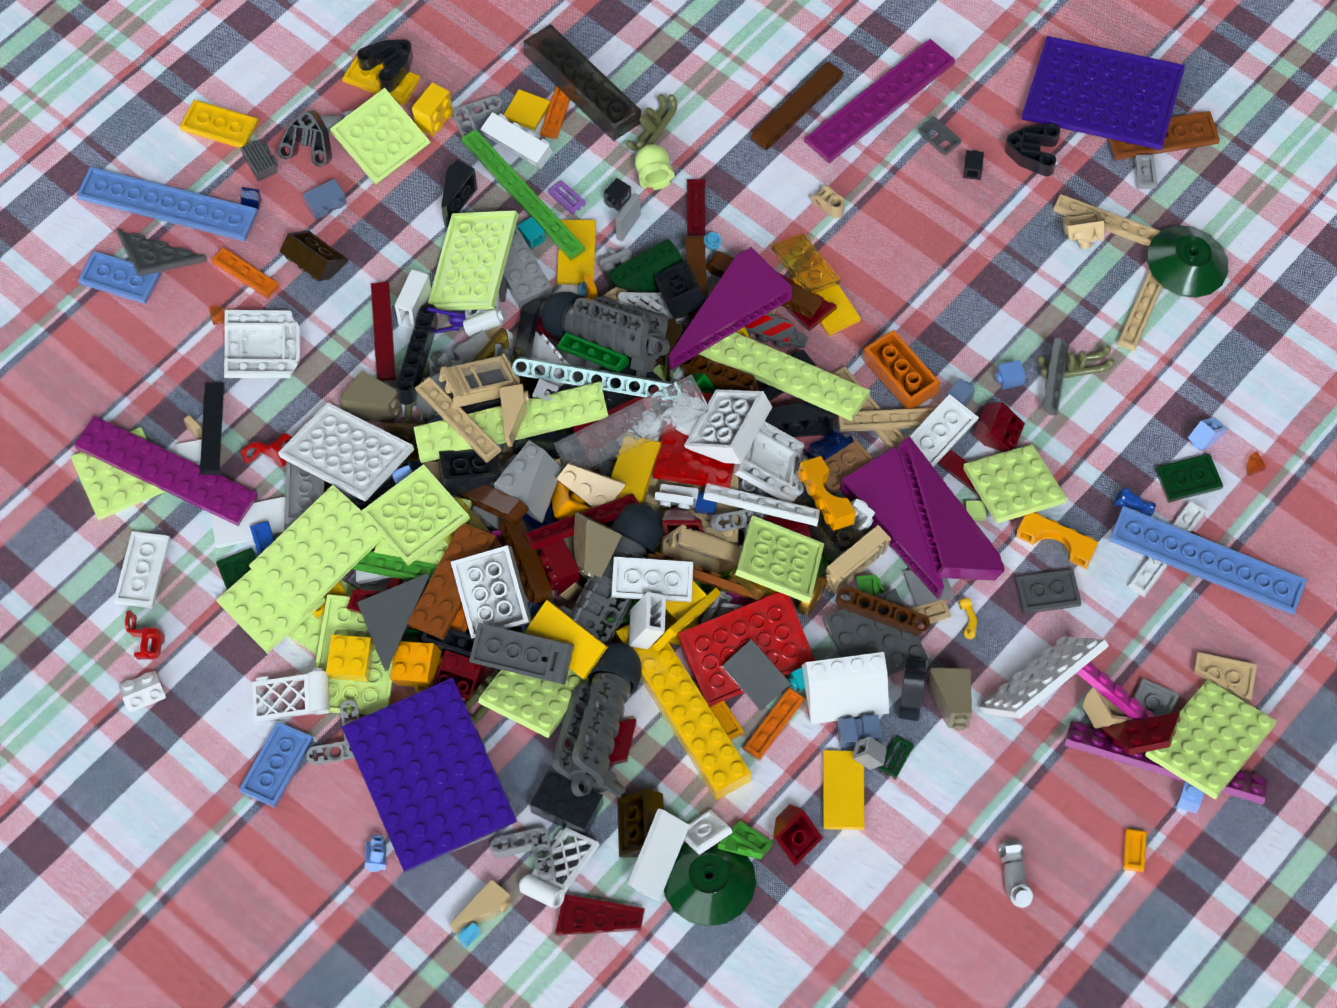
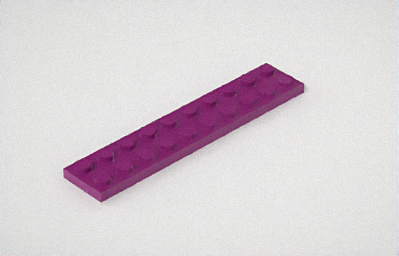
(879, 101)
(165, 470)
(1093, 741)

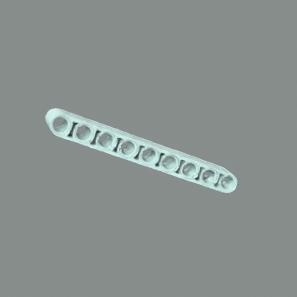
(587, 376)

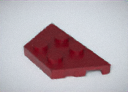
(1144, 734)
(622, 742)

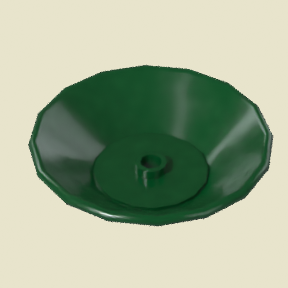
(1187, 273)
(713, 899)

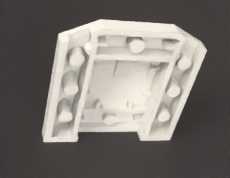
(261, 344)
(773, 463)

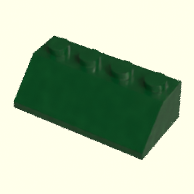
(639, 272)

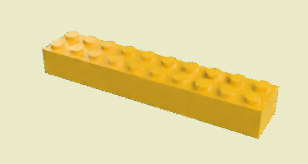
(690, 718)

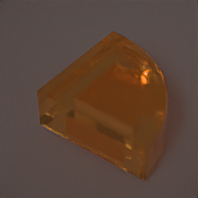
(217, 314)
(1255, 464)

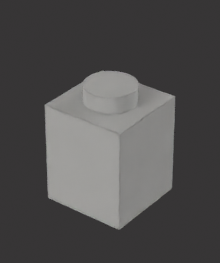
(869, 753)

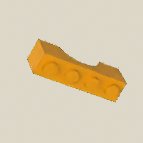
(836, 510)
(1037, 528)

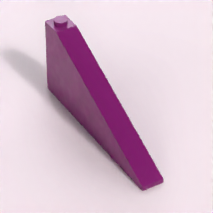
(740, 297)
(888, 494)
(951, 535)

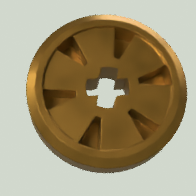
(819, 587)

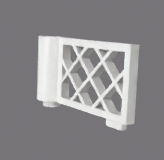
(648, 297)
(484, 319)
(315, 690)
(551, 892)

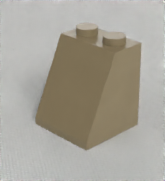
(371, 400)
(593, 545)
(952, 695)

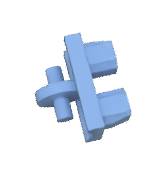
(375, 854)

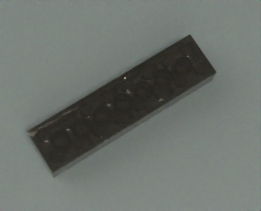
(582, 82)

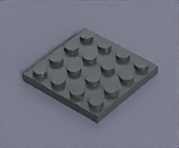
(862, 636)

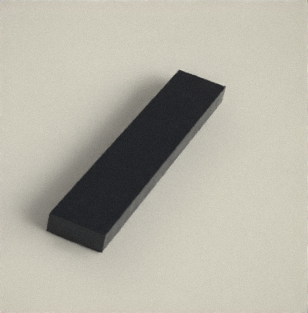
(526, 333)
(212, 429)

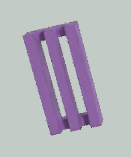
(562, 202)

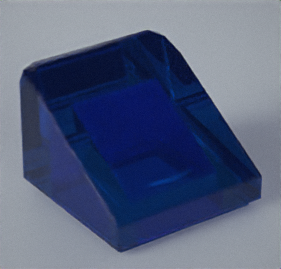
(250, 197)

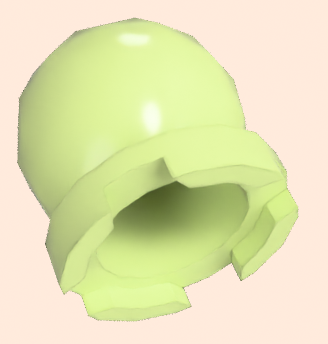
(654, 167)

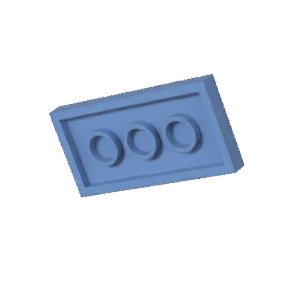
(117, 278)
(276, 764)

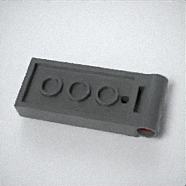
(521, 653)

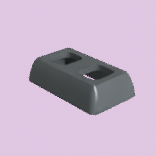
(945, 134)

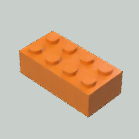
(901, 370)

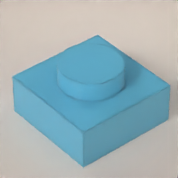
(468, 934)

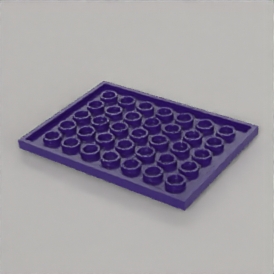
(1103, 92)
(428, 775)

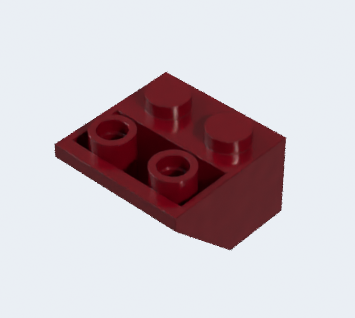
(999, 427)
(559, 566)
(465, 674)

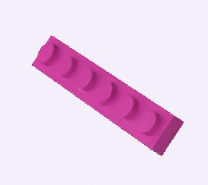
(1114, 692)

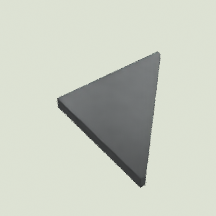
(155, 256)
(388, 615)

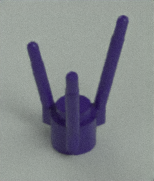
(456, 319)

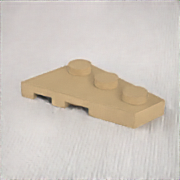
(590, 486)
(1227, 673)

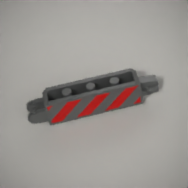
(778, 331)

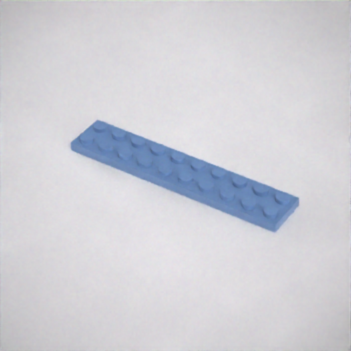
(167, 203)
(1208, 560)

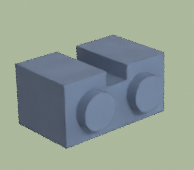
(324, 198)
(853, 729)

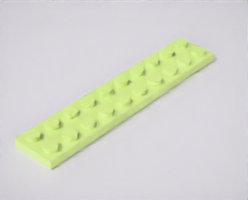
(789, 375)
(563, 411)

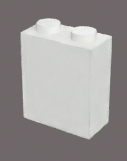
(412, 297)
(647, 620)

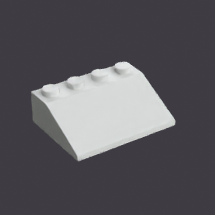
(729, 425)
(491, 590)
(846, 687)

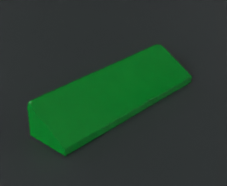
(593, 353)

